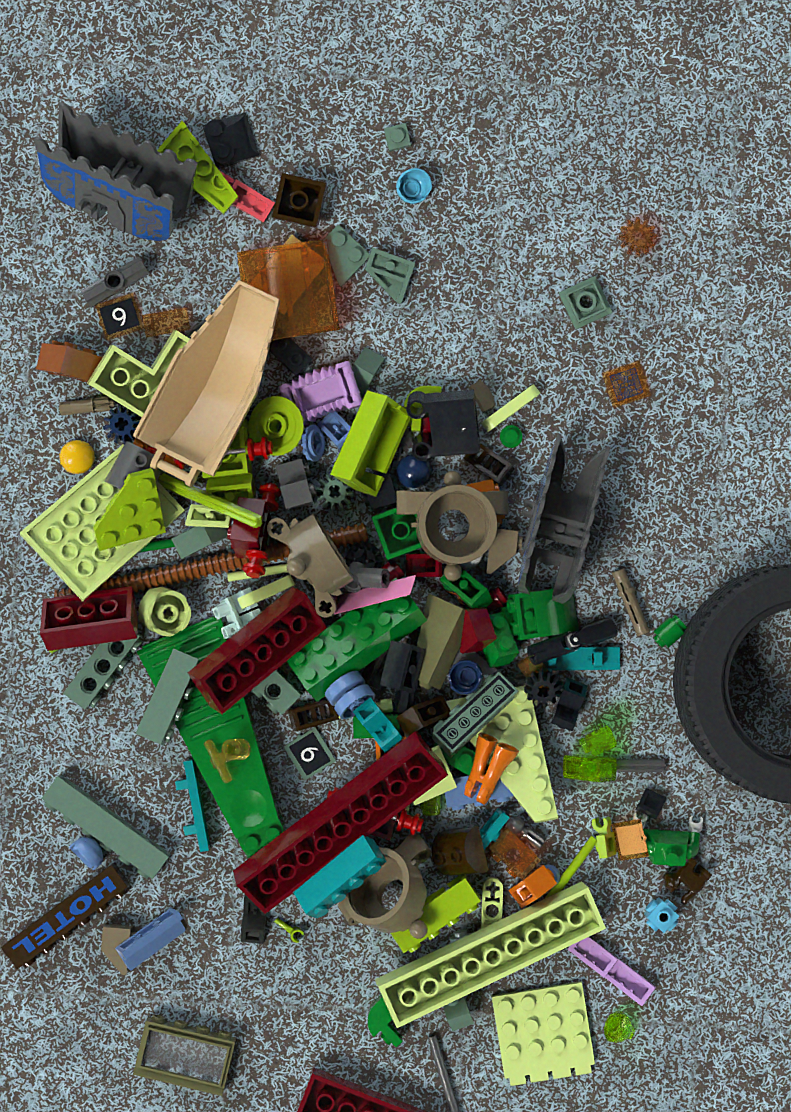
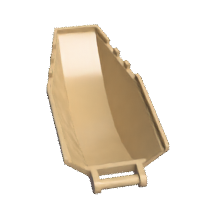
(211, 385)

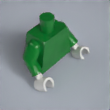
(672, 847)

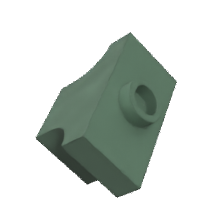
(458, 1014)

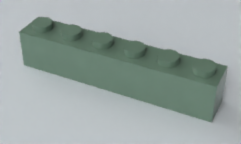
(105, 826)

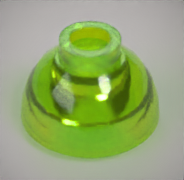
(618, 1027)

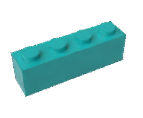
(340, 877)

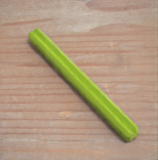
(211, 501)

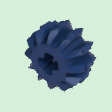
(116, 420)

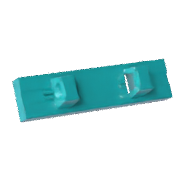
(604, 659)
(200, 825)

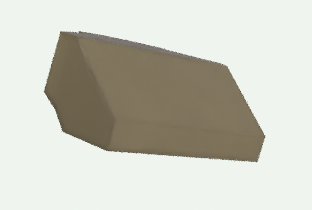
(483, 396)

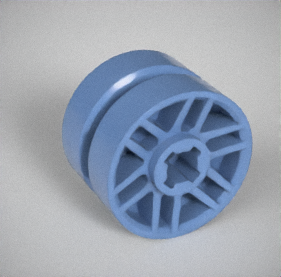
(348, 694)

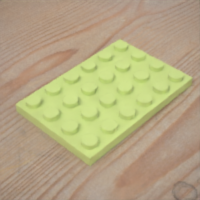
(67, 538)

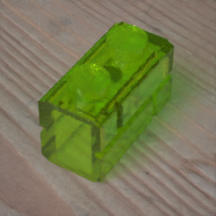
(597, 740)
(589, 768)

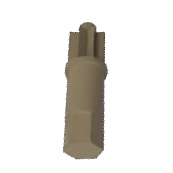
(90, 405)

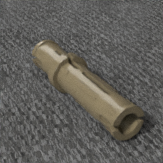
(631, 603)

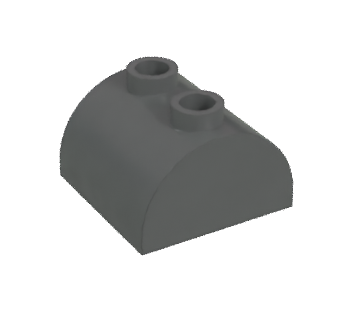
(130, 460)

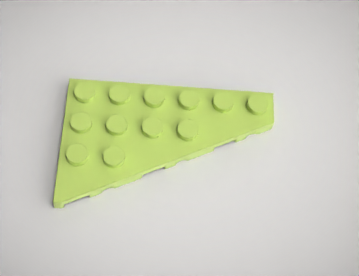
(527, 773)

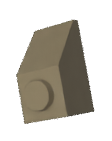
(503, 548)

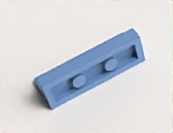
(151, 938)

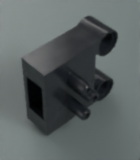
(451, 423)

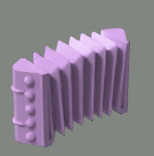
(323, 391)

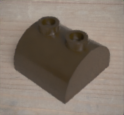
(299, 200)
(459, 851)

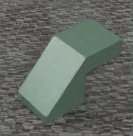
(197, 539)

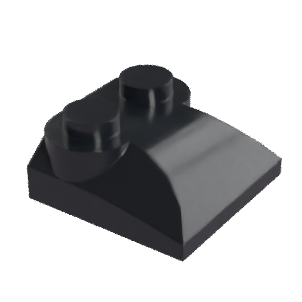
(230, 140)

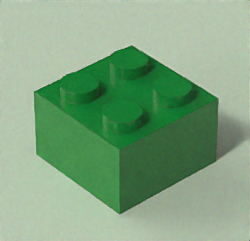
(396, 533)

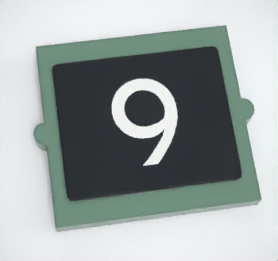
(309, 753)

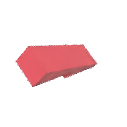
(250, 200)

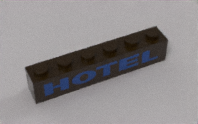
(66, 915)

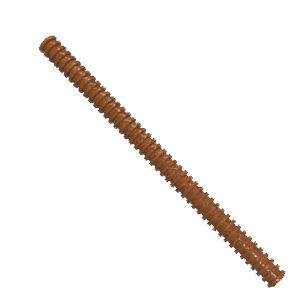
(215, 565)

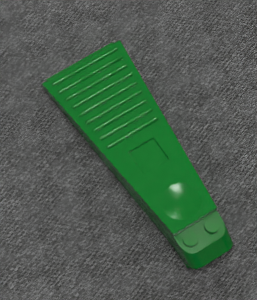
(249, 797)

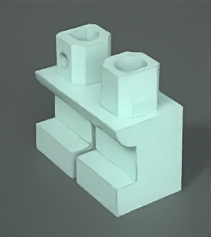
(231, 609)

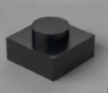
(651, 803)

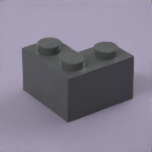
(295, 484)

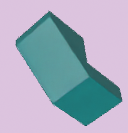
(377, 724)

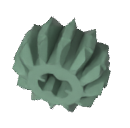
(332, 483)

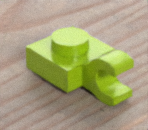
(605, 840)

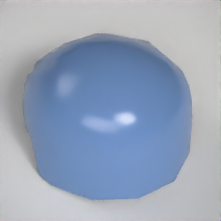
(88, 851)

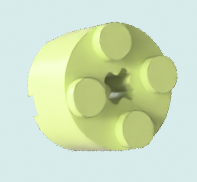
(152, 608)

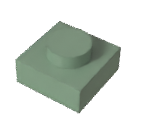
(397, 137)

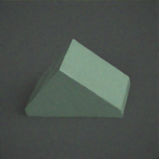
(366, 368)

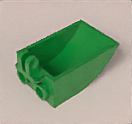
(539, 616)

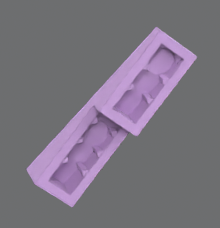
(613, 969)

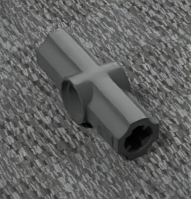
(101, 289)
(367, 577)

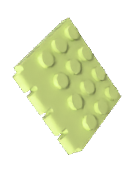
(543, 1033)

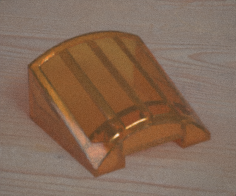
(301, 281)

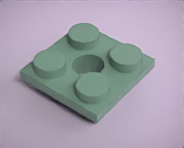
(583, 316)

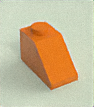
(533, 886)

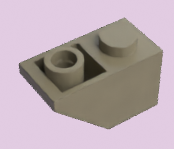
(112, 937)

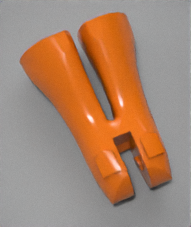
(501, 758)

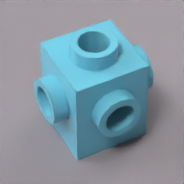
(658, 907)

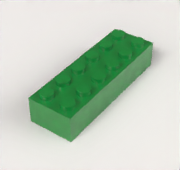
(354, 642)

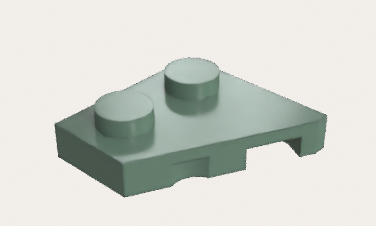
(345, 254)

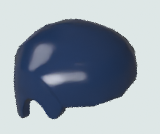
(413, 472)
(465, 677)

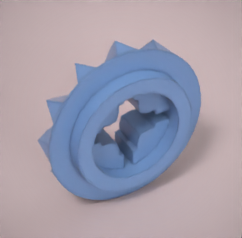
(313, 443)

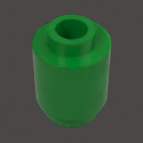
(669, 632)

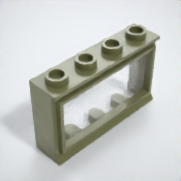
(185, 1055)

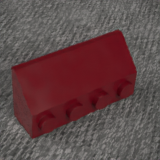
(97, 620)

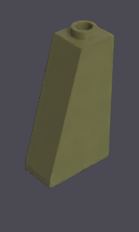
(440, 638)

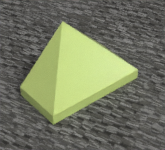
(206, 517)

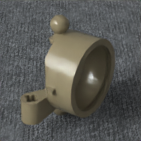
(478, 508)
(314, 559)
(365, 903)

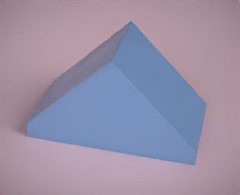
(335, 428)

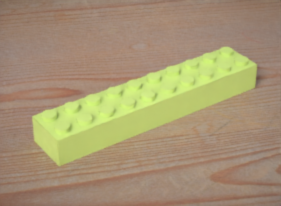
(490, 954)

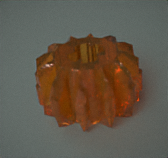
(641, 244)

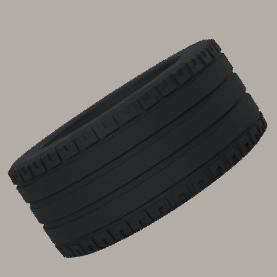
(703, 678)

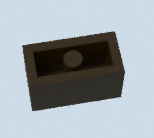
(424, 715)

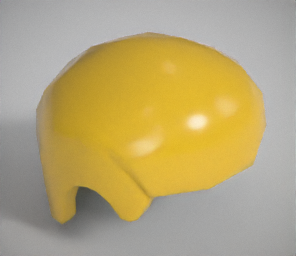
(77, 456)

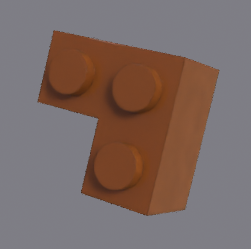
(67, 360)

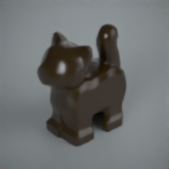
(692, 880)

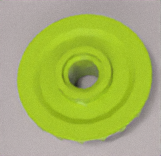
(265, 419)

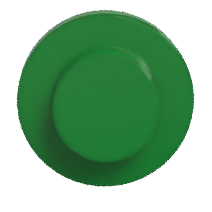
(510, 436)

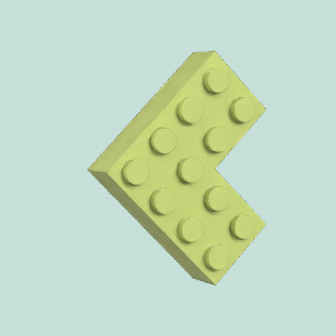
(130, 380)

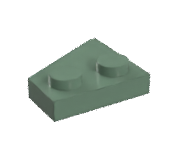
(390, 272)

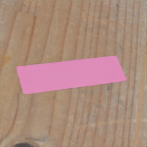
(375, 595)

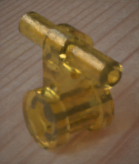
(231, 750)

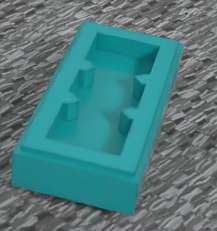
(493, 826)

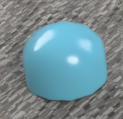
(414, 185)

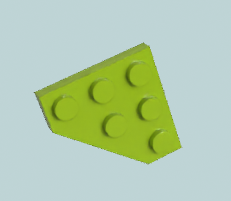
(131, 513)

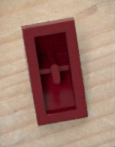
(422, 566)
(476, 631)

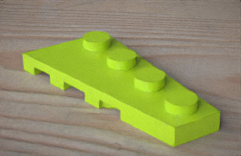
(208, 179)

